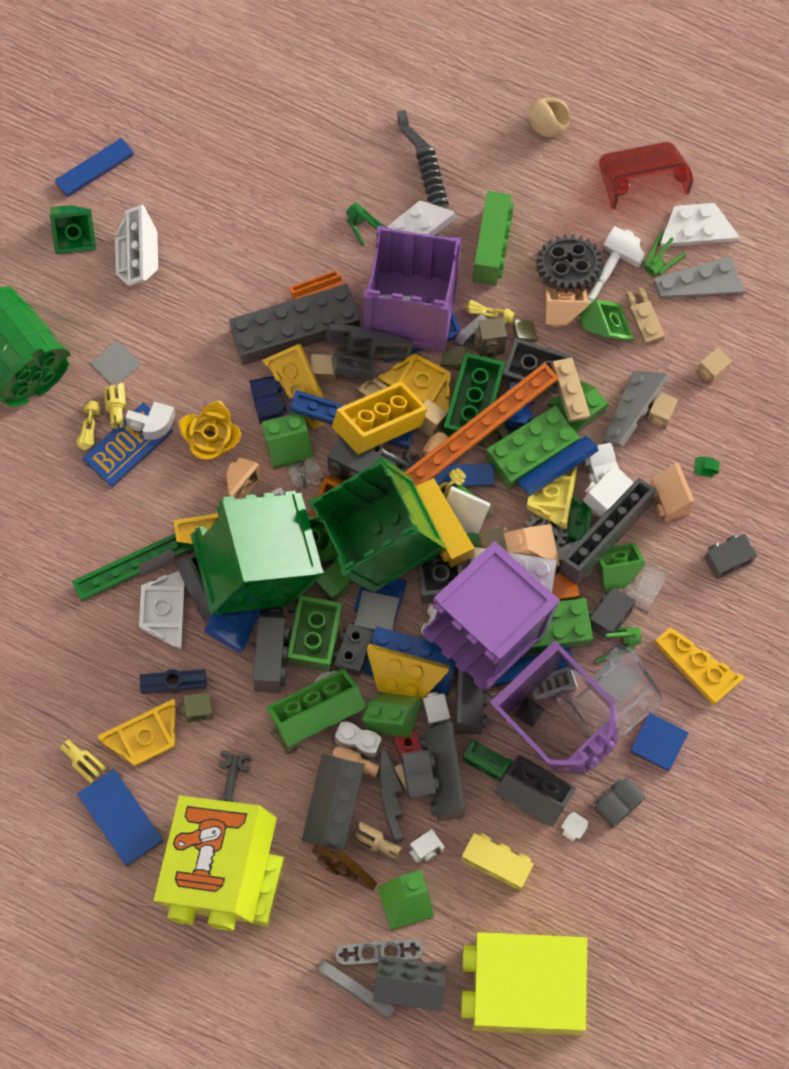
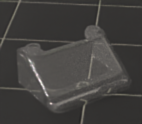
(625, 683)

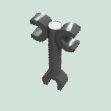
(403, 462)
(233, 763)

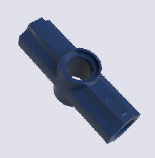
(159, 681)

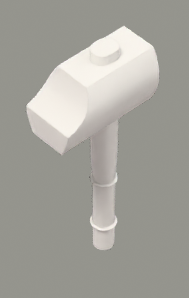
(621, 246)

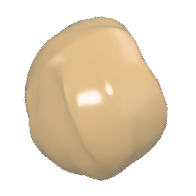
(549, 117)

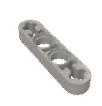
(378, 948)
(354, 988)

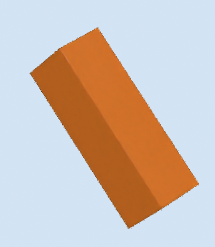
(316, 285)

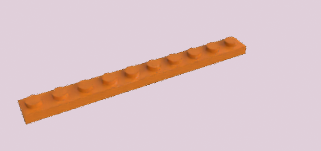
(482, 425)

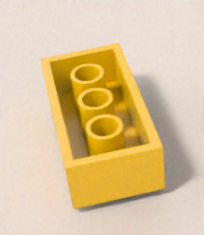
(379, 417)

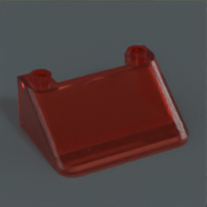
(642, 161)

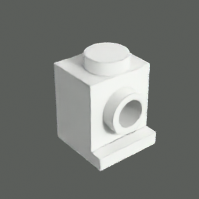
(425, 847)

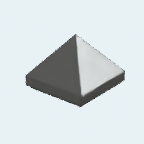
(529, 712)

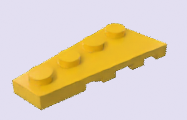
(295, 373)
(705, 673)

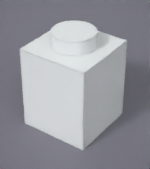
(435, 709)

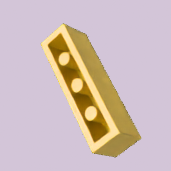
(452, 533)

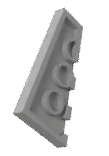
(705, 279)
(633, 405)

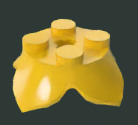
(213, 418)

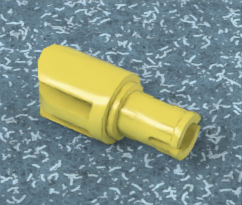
(115, 404)
(80, 759)

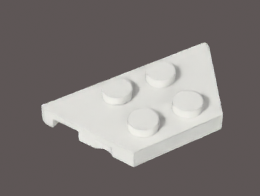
(424, 219)
(698, 225)
(163, 609)

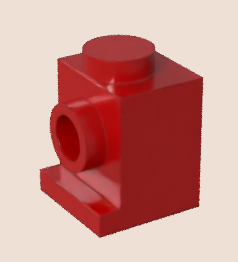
(401, 748)

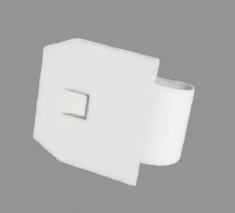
(574, 826)

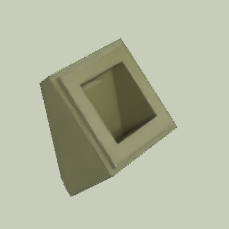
(524, 330)
(453, 357)

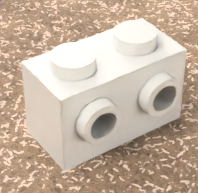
(607, 490)

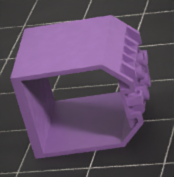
(593, 750)

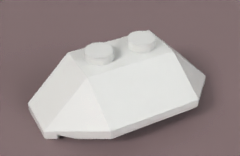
(136, 247)

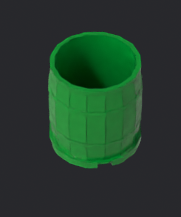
(29, 351)

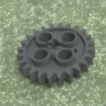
(569, 263)

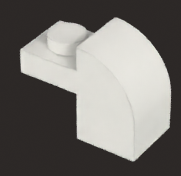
(155, 424)

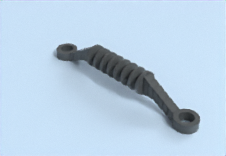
(427, 163)

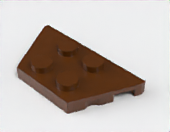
(342, 864)

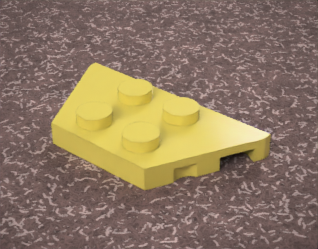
(555, 499)

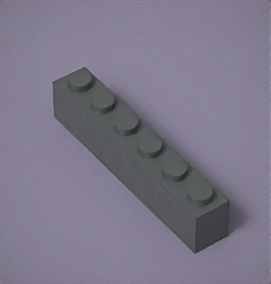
(607, 531)

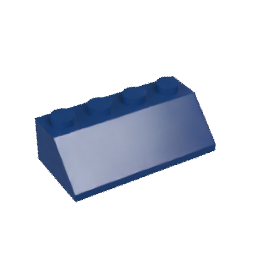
(416, 647)

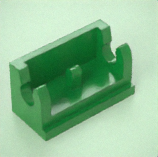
(578, 520)
(486, 760)

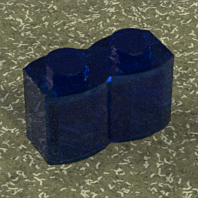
(267, 399)

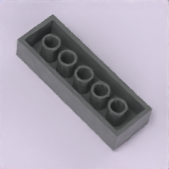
(292, 323)

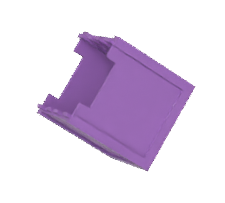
(418, 268)
(490, 616)

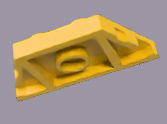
(422, 378)
(404, 673)
(143, 735)

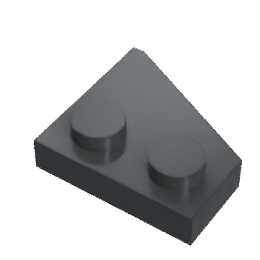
(354, 364)

